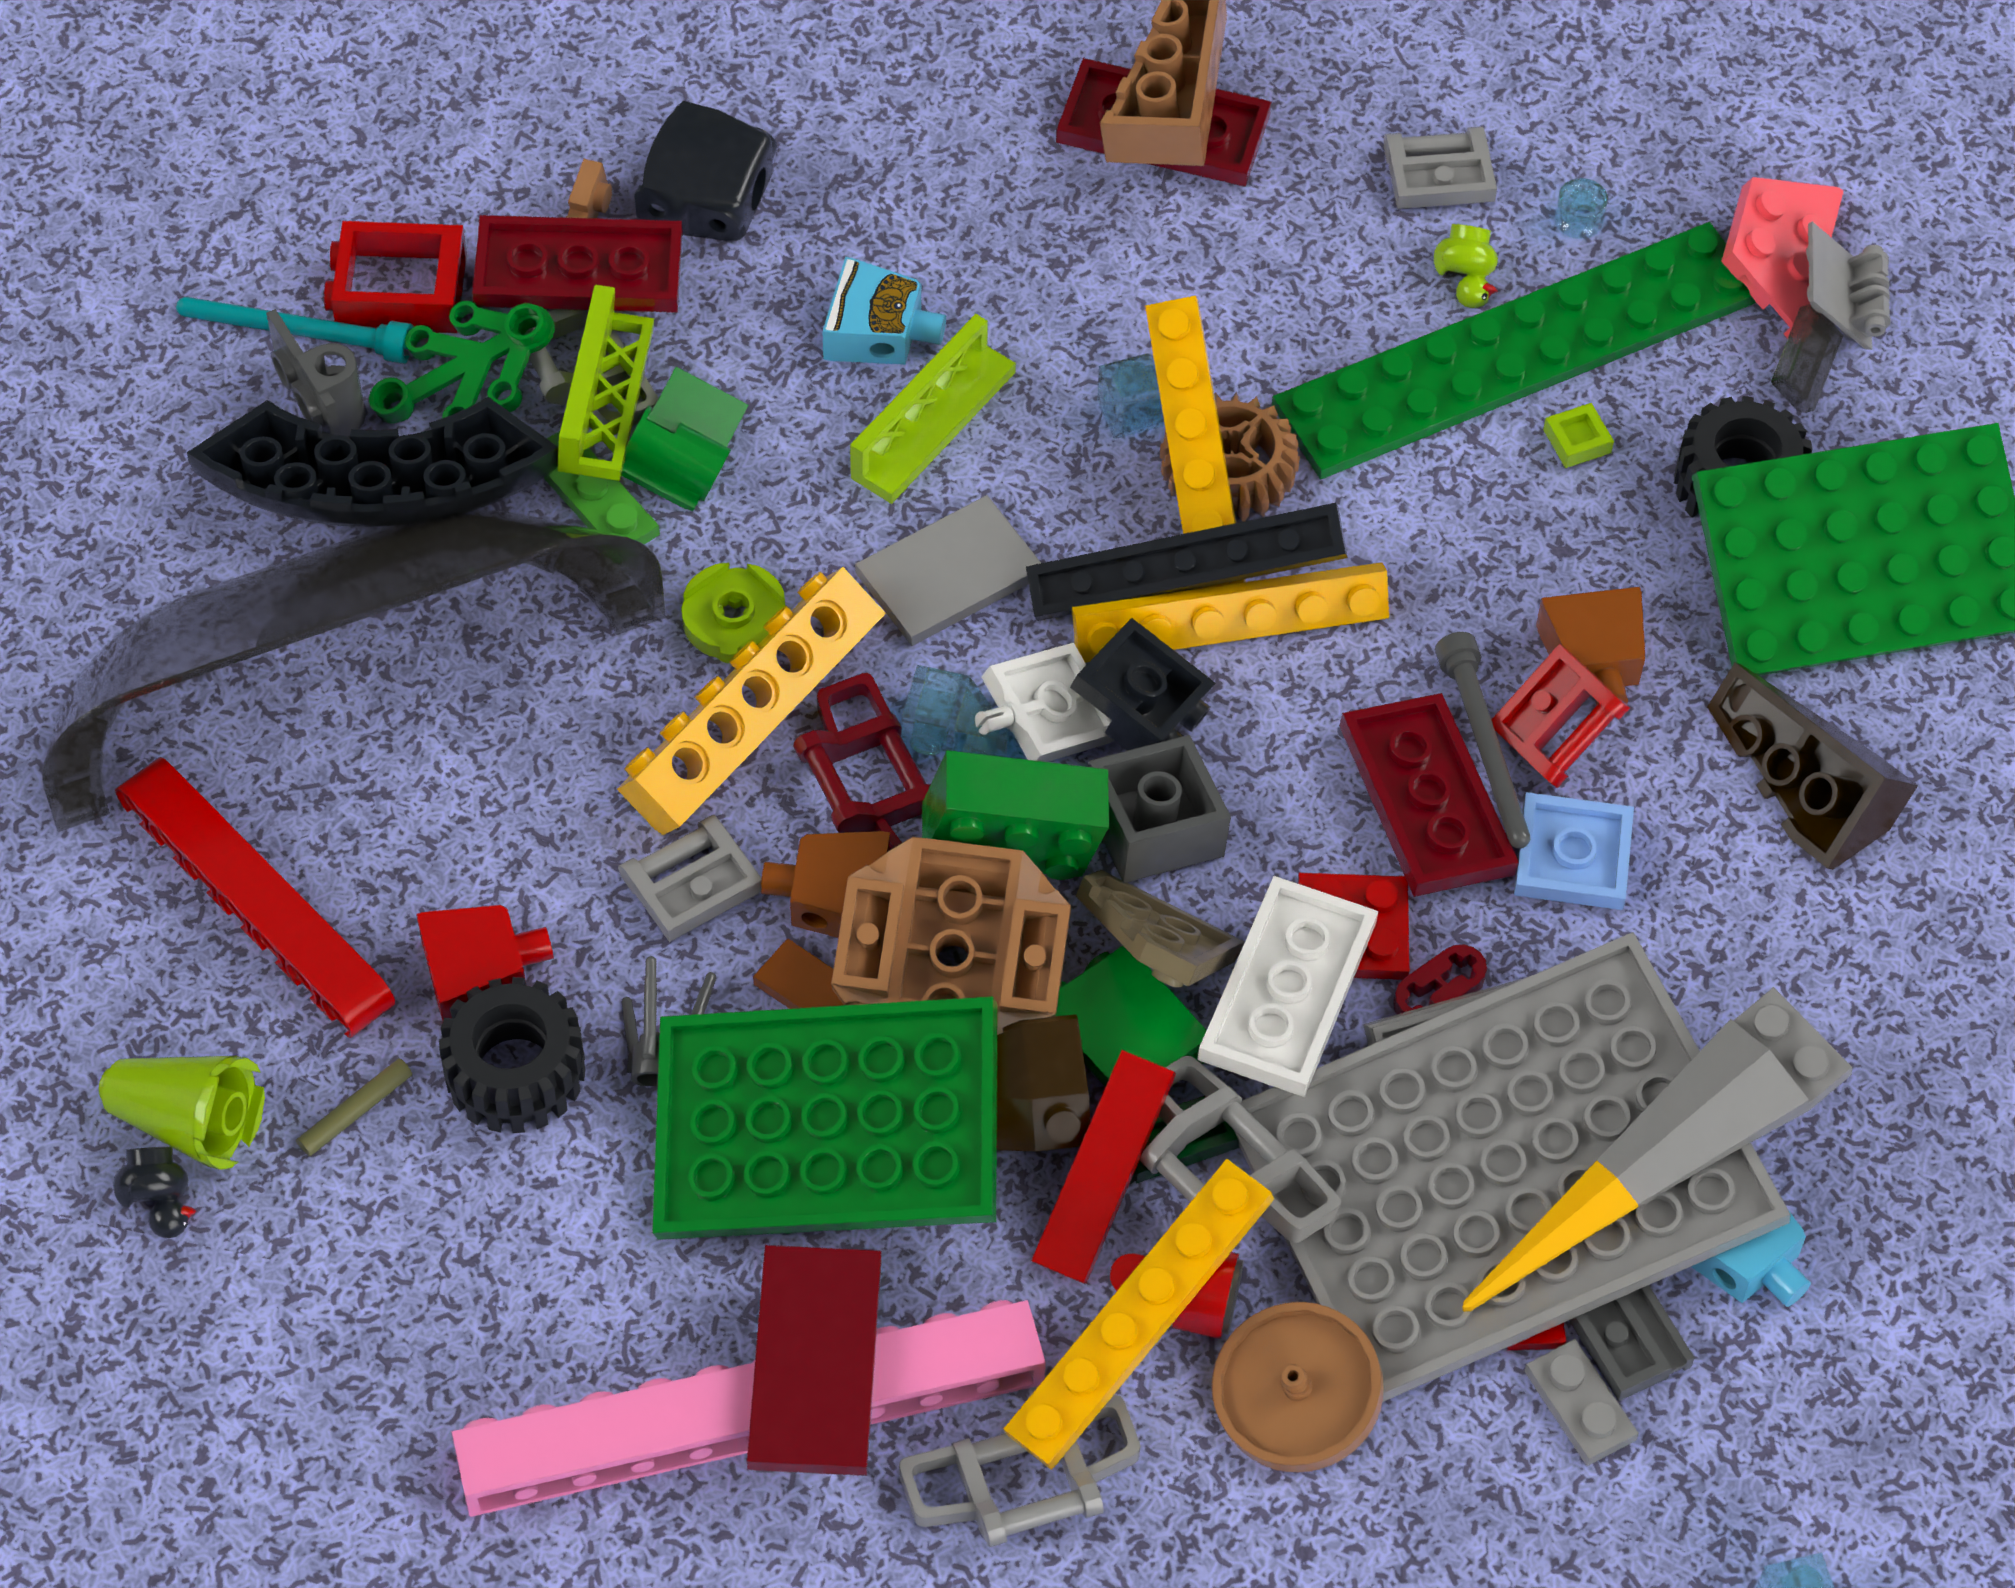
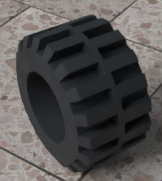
(1735, 431)
(518, 1092)

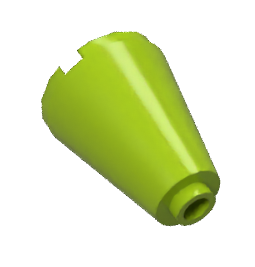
(188, 1102)

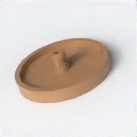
(1298, 1387)

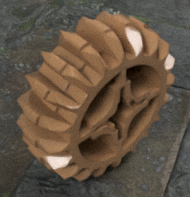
(1250, 480)

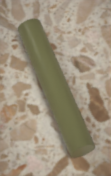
(354, 1107)

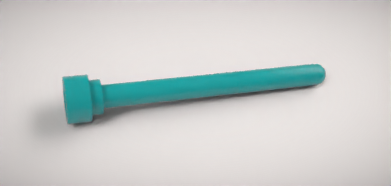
(386, 340)

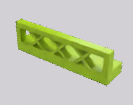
(588, 379)
(929, 412)

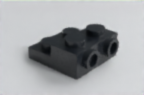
(1143, 688)

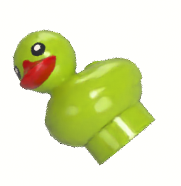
(1470, 254)

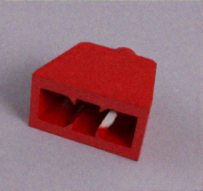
(474, 947)

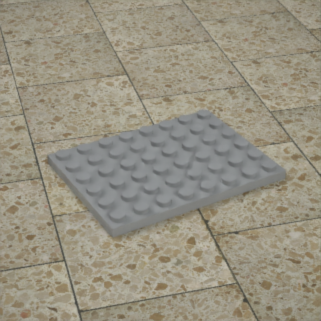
(1471, 1135)

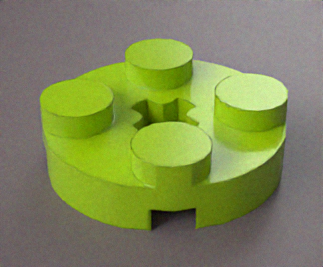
(722, 586)

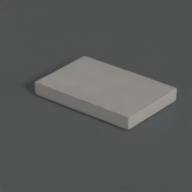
(948, 570)

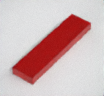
(1103, 1167)

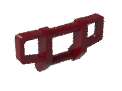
(829, 746)

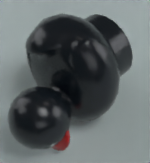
(155, 1177)

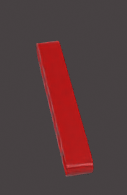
(258, 895)

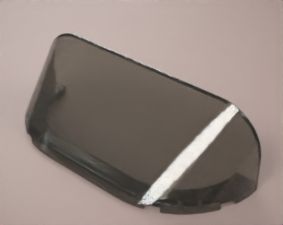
(316, 596)

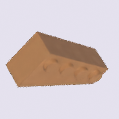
(1171, 89)

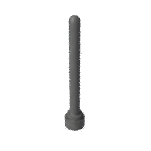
(1460, 659)

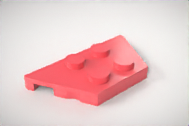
(1771, 240)

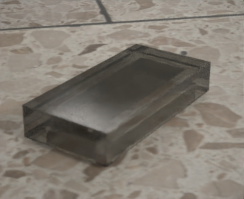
(1807, 359)

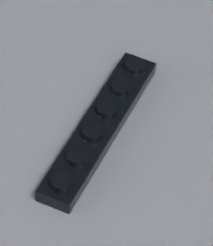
(1188, 561)

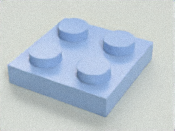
(1575, 851)

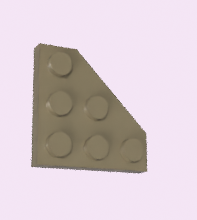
(1157, 933)

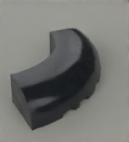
(374, 474)

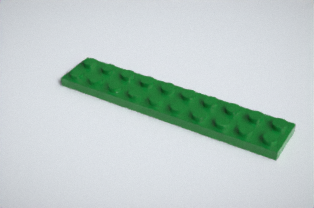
(1511, 351)

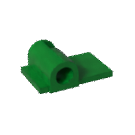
(683, 440)

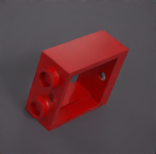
(397, 240)

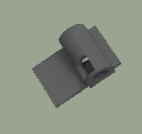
(323, 393)

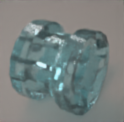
(1576, 197)

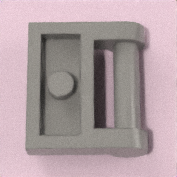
(1440, 169)
(698, 889)

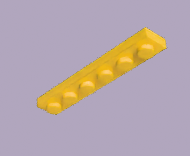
(1190, 415)
(1241, 609)
(1138, 1314)

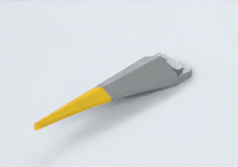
(1735, 1090)

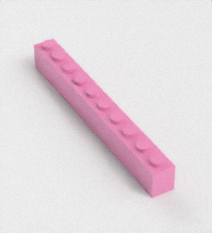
(708, 1415)

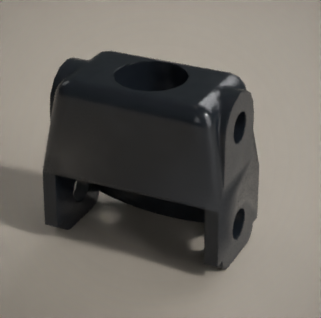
(706, 173)

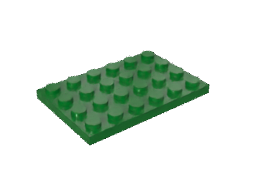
(1862, 549)
(826, 1119)

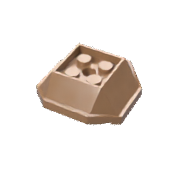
(945, 896)

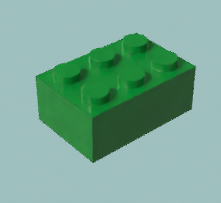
(1022, 805)

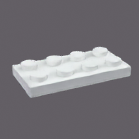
(1288, 986)

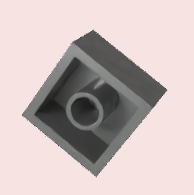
(1162, 809)

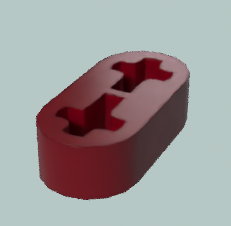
(1436, 971)

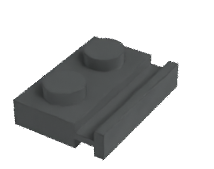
(1633, 1342)

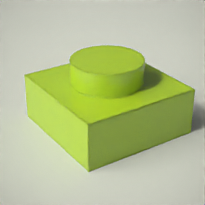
(1578, 435)

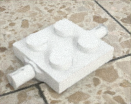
(1041, 706)

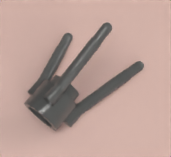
(644, 1052)

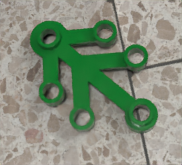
(470, 360)

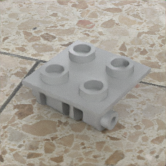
(1849, 287)

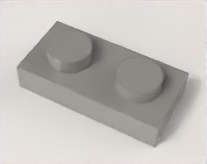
(1581, 1402)

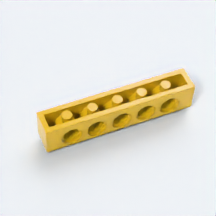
(846, 617)

